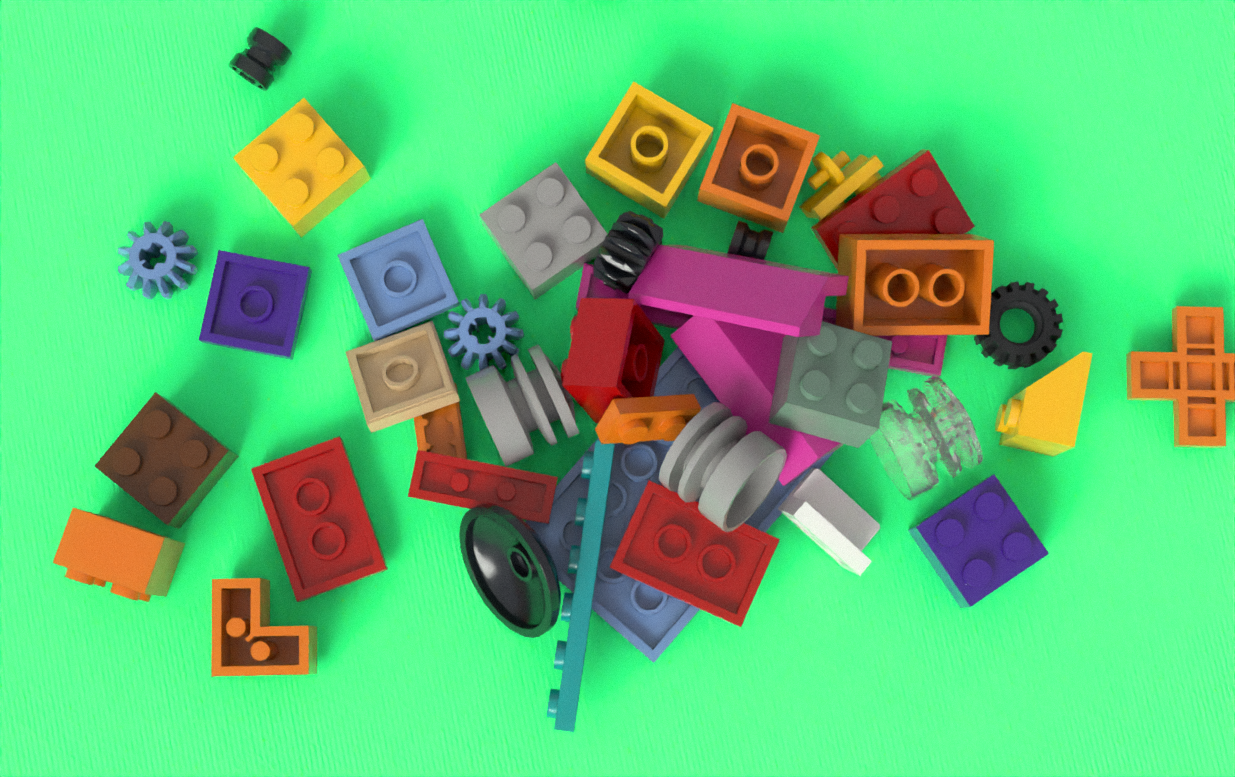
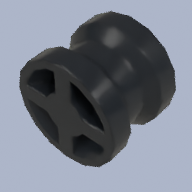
(750, 242)

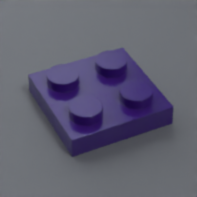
(255, 305)

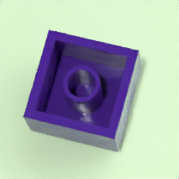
(978, 542)

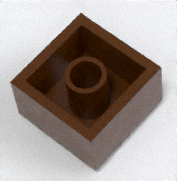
(166, 461)

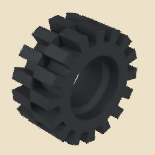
(1045, 326)

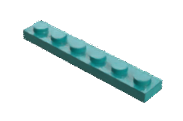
(578, 605)

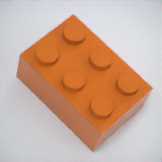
(915, 284)

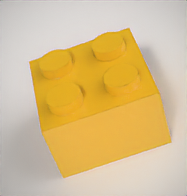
(648, 149)
(302, 167)

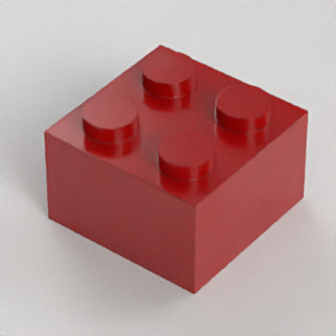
(611, 354)

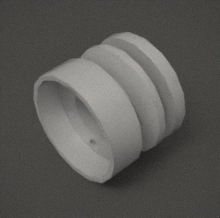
(523, 405)
(722, 466)

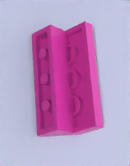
(737, 289)
(742, 373)

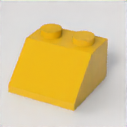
(1047, 412)

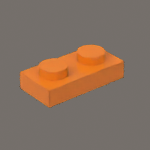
(646, 418)

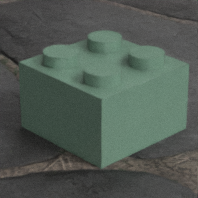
(831, 384)

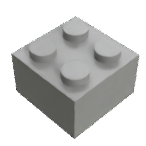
(544, 230)

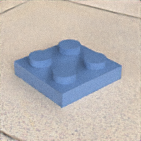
(398, 280)

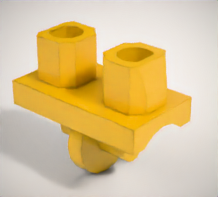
(840, 183)

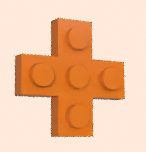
(1192, 376)

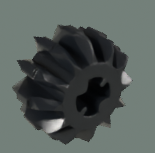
(627, 250)

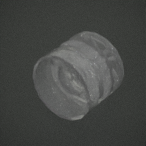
(930, 434)

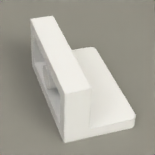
(831, 520)

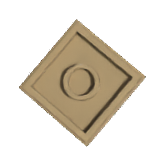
(402, 376)

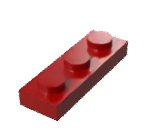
(472, 483)

